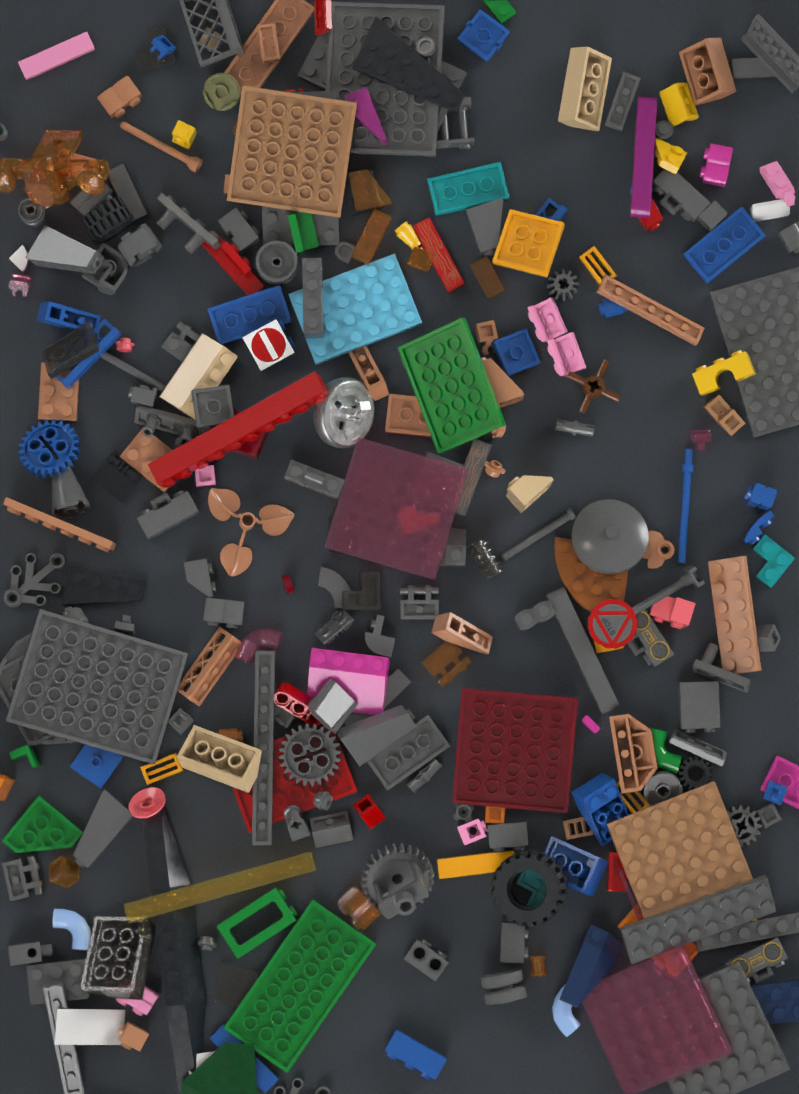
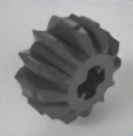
(555, 286)

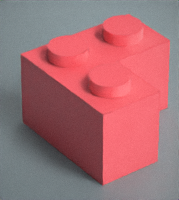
(672, 610)

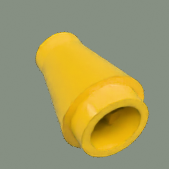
(407, 235)

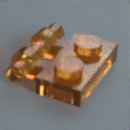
(441, 658)

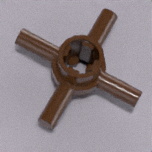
(597, 392)

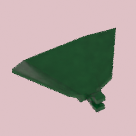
(226, 1071)

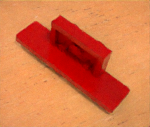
(235, 266)

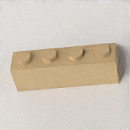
(584, 88)
(202, 368)
(527, 489)
(220, 758)

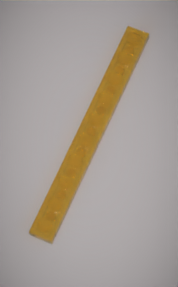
(219, 887)

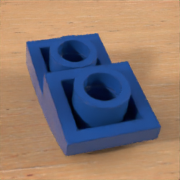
(753, 533)

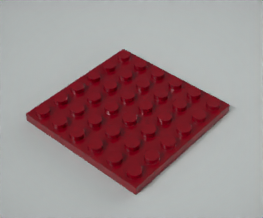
(514, 750)

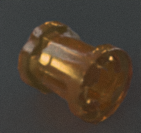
(538, 965)

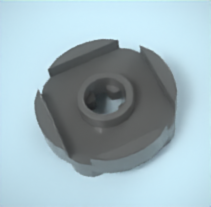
(658, 780)

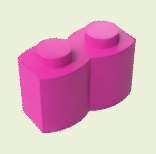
(717, 165)

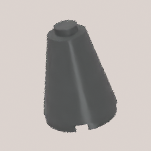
(67, 496)

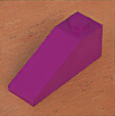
(366, 113)

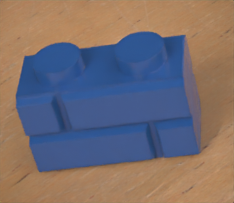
(760, 497)

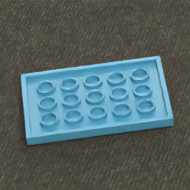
(361, 308)

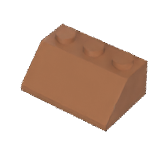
(707, 71)

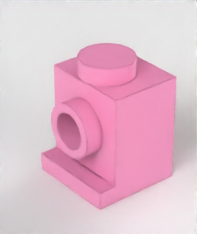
(465, 834)

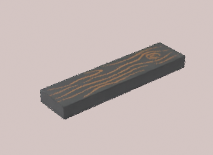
(474, 463)

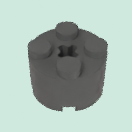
(139, 245)

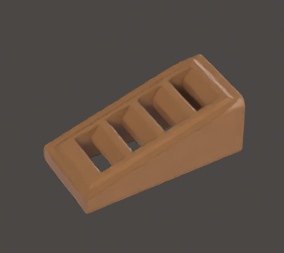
(566, 824)

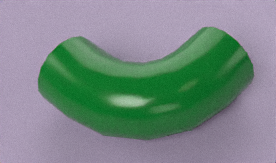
(665, 760)

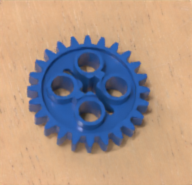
(34, 459)

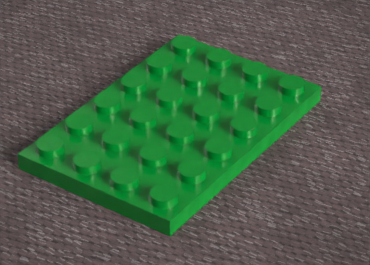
(451, 386)

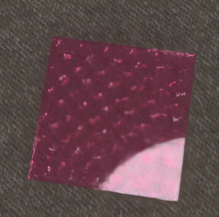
(396, 508)
(655, 1021)

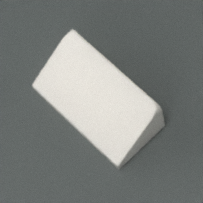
(769, 210)

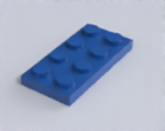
(724, 245)
(247, 312)

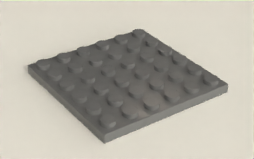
(748, 1032)

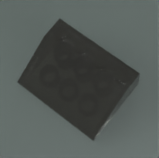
(118, 957)

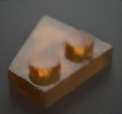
(367, 191)

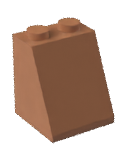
(503, 387)

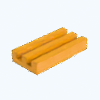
(593, 249)
(146, 775)
(633, 800)

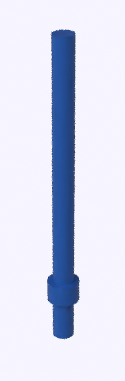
(687, 468)

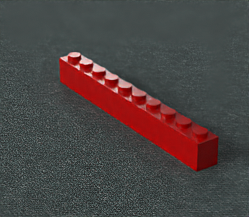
(238, 430)

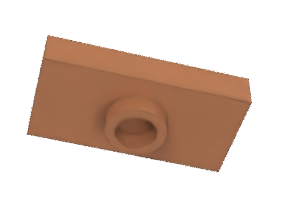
(268, 42)

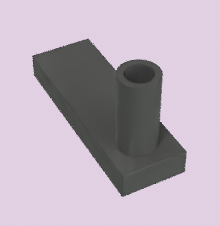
(712, 672)

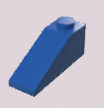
(65, 316)

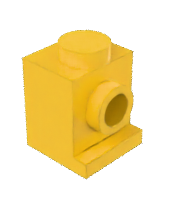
(183, 134)

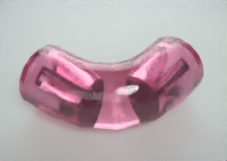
(256, 640)

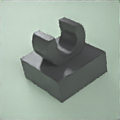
(125, 627)
(180, 721)

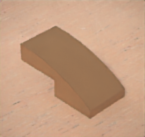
(724, 415)

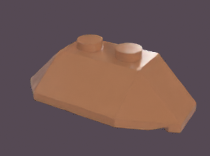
(633, 752)

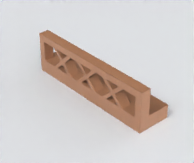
(211, 668)

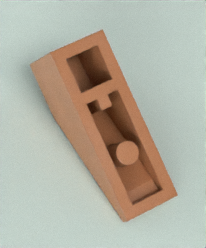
(369, 373)
(462, 633)

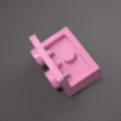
(547, 320)
(566, 354)

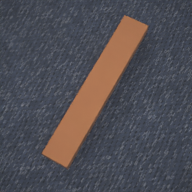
(650, 310)

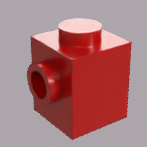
(369, 811)

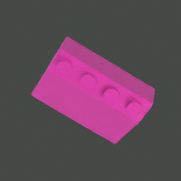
(357, 674)

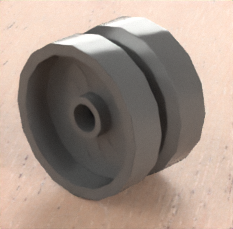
(278, 252)
(504, 990)

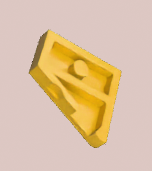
(668, 156)

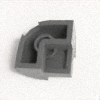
(111, 272)

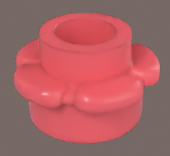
(124, 345)

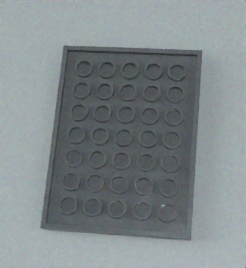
(405, 118)
(764, 322)
(96, 686)

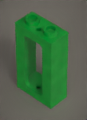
(288, 918)

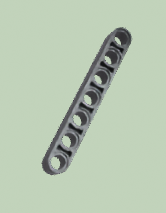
(582, 651)

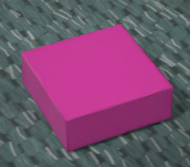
(590, 724)

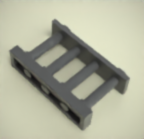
(465, 142)

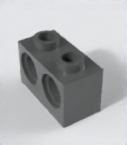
(423, 963)

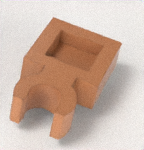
(486, 333)

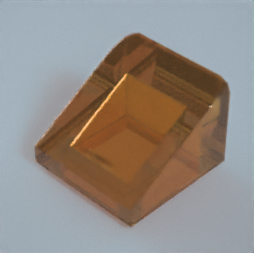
(421, 259)

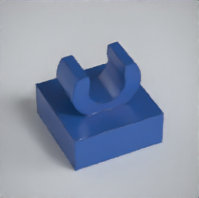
(163, 45)
(775, 792)

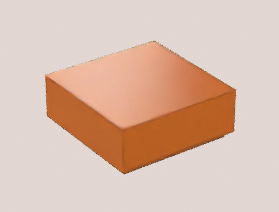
(494, 815)

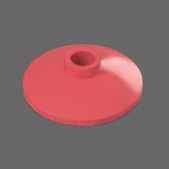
(147, 802)

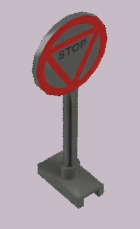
(615, 622)

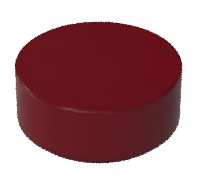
(287, 583)

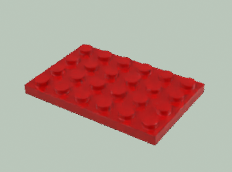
(288, 792)

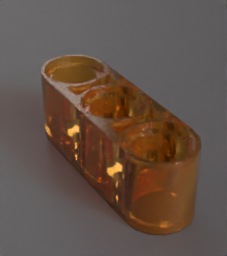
(371, 237)

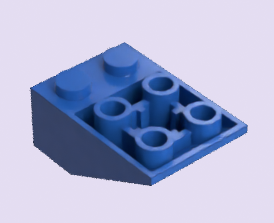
(600, 804)

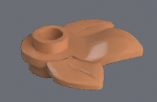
(653, 551)

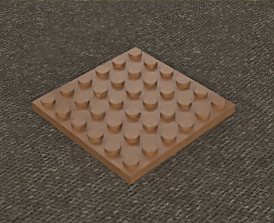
(291, 151)
(679, 850)

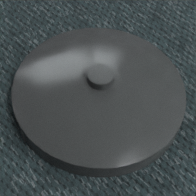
(609, 536)

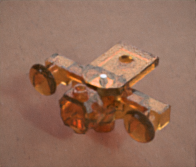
(44, 174)

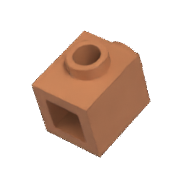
(132, 1036)

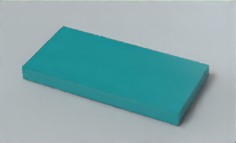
(467, 188)

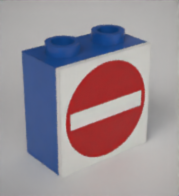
(268, 343)

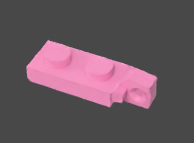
(778, 182)

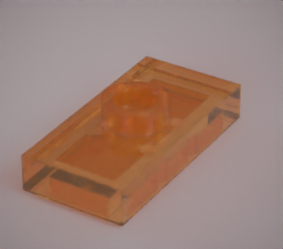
(487, 277)

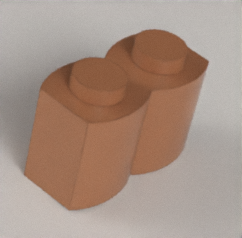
(120, 97)

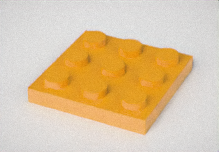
(528, 243)

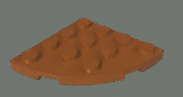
(583, 583)

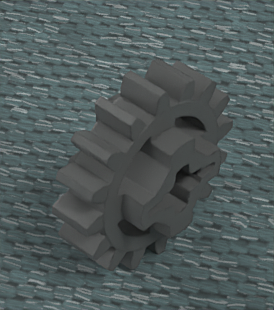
(745, 814)

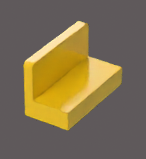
(678, 104)

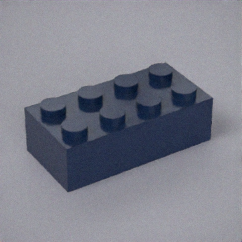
(778, 1000)

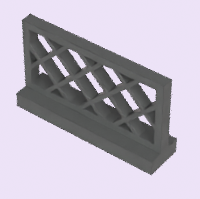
(228, 23)
(773, 53)

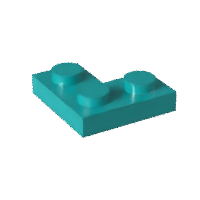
(777, 560)
(535, 883)

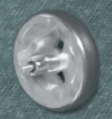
(356, 420)

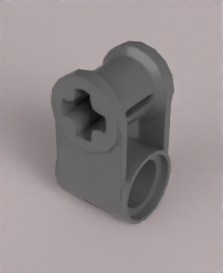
(296, 823)

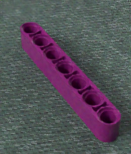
(643, 157)

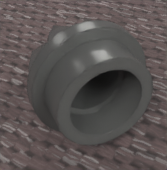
(322, 800)

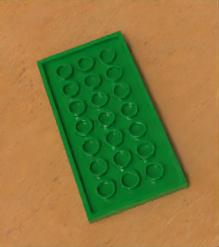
(300, 986)

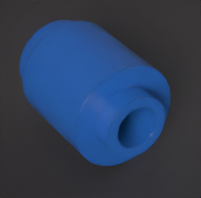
(609, 308)

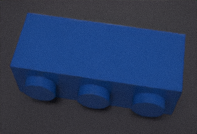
(415, 1055)

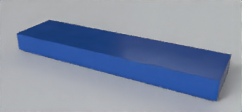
(264, 1076)

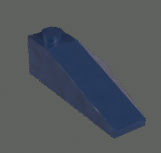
(594, 959)

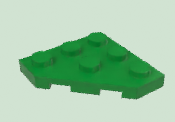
(42, 829)

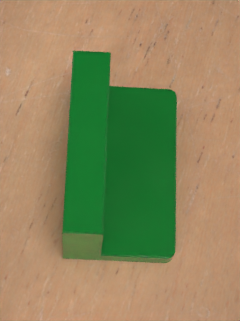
(303, 231)
(26, 750)

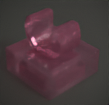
(20, 283)
(700, 438)

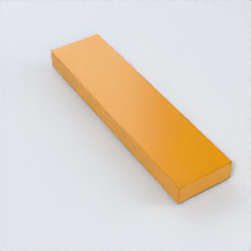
(471, 864)

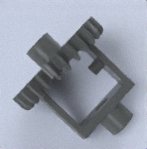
(399, 892)

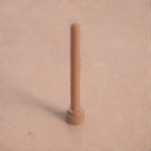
(193, 163)

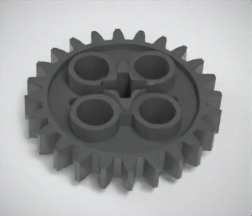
(304, 738)

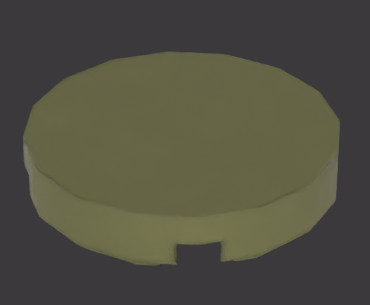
(221, 91)

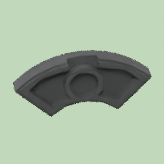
(334, 584)

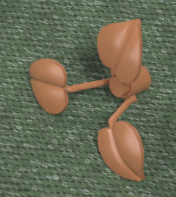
(273, 518)

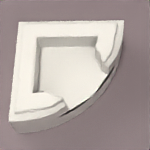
(19, 259)

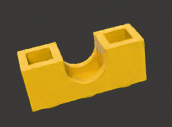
(707, 377)

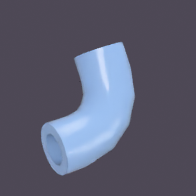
(75, 924)
(563, 1015)

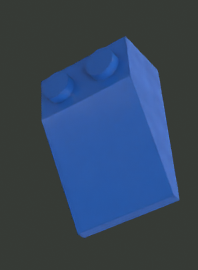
(580, 867)

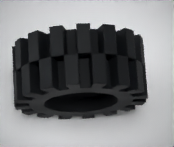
(695, 761)

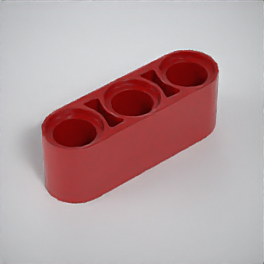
(290, 702)

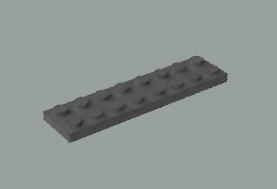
(698, 919)

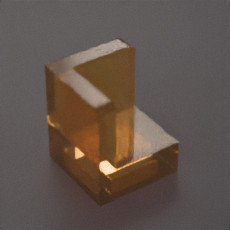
(63, 872)

